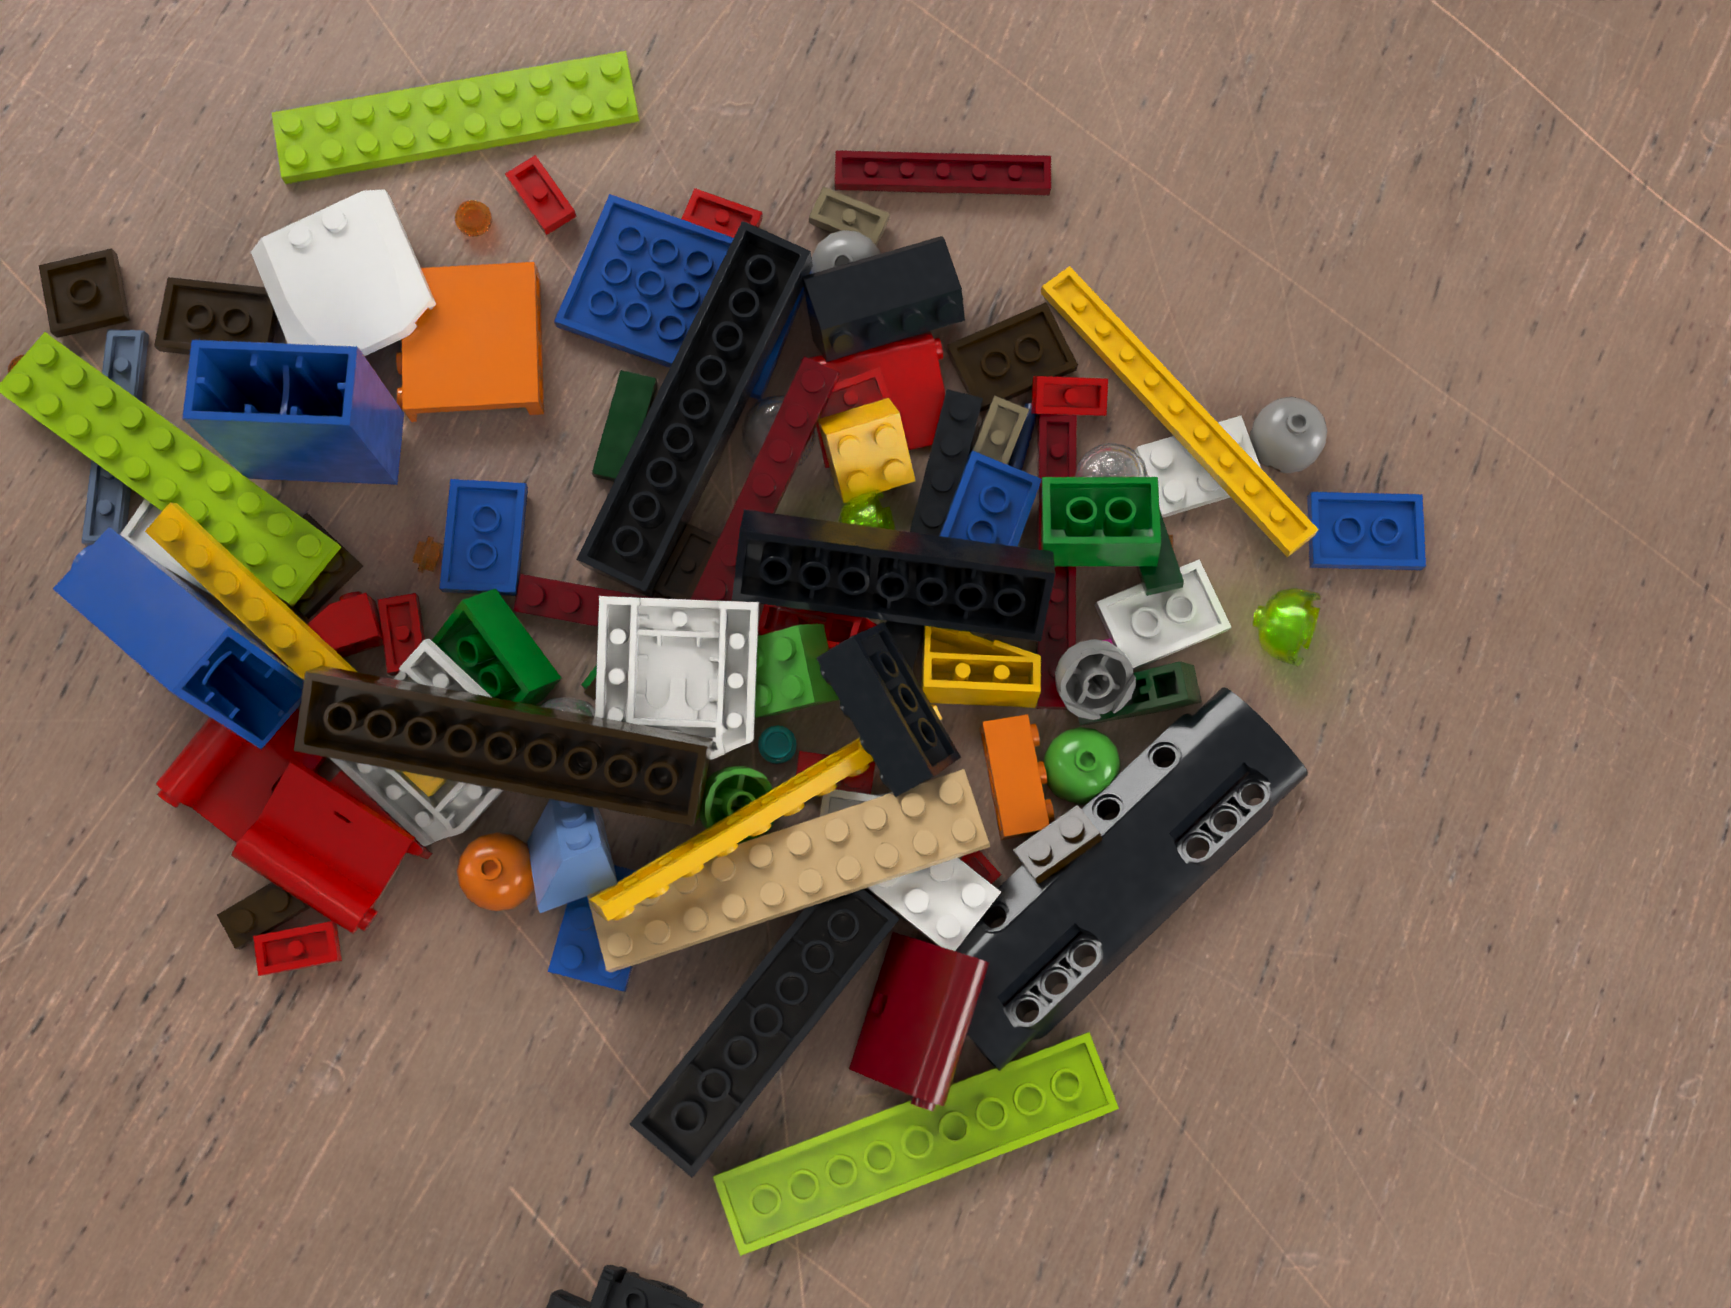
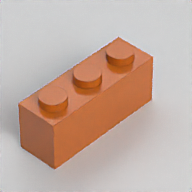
(1016, 776)

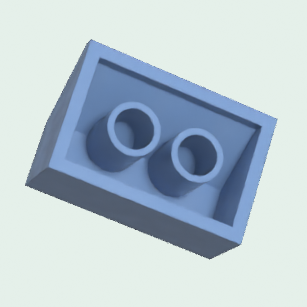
(569, 854)

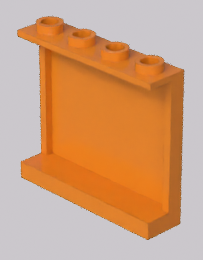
(476, 343)

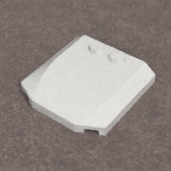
(345, 275)
(679, 666)
(455, 803)

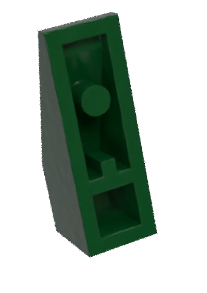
(1157, 691)

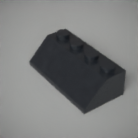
(883, 299)
(888, 709)

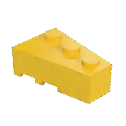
(977, 670)

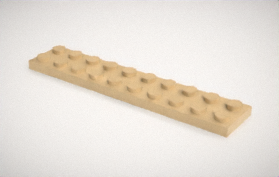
(800, 869)

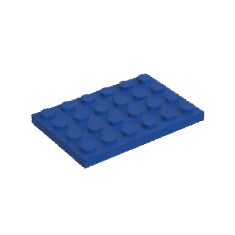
(646, 283)

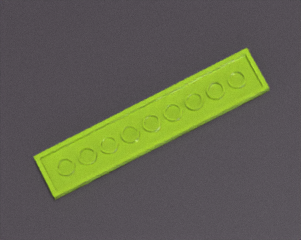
(454, 117)
(167, 466)
(914, 1145)

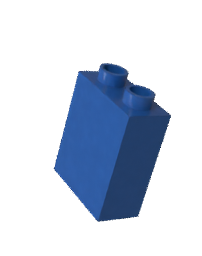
(294, 411)
(181, 638)

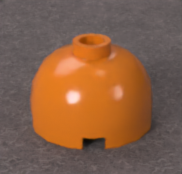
(496, 872)

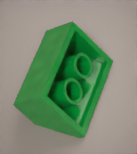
(1101, 520)
(496, 650)

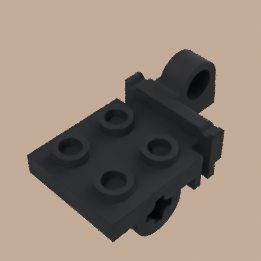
(625, 1290)

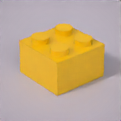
(866, 449)

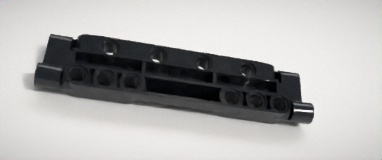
(1133, 875)

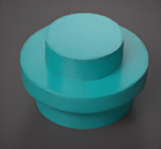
(777, 744)

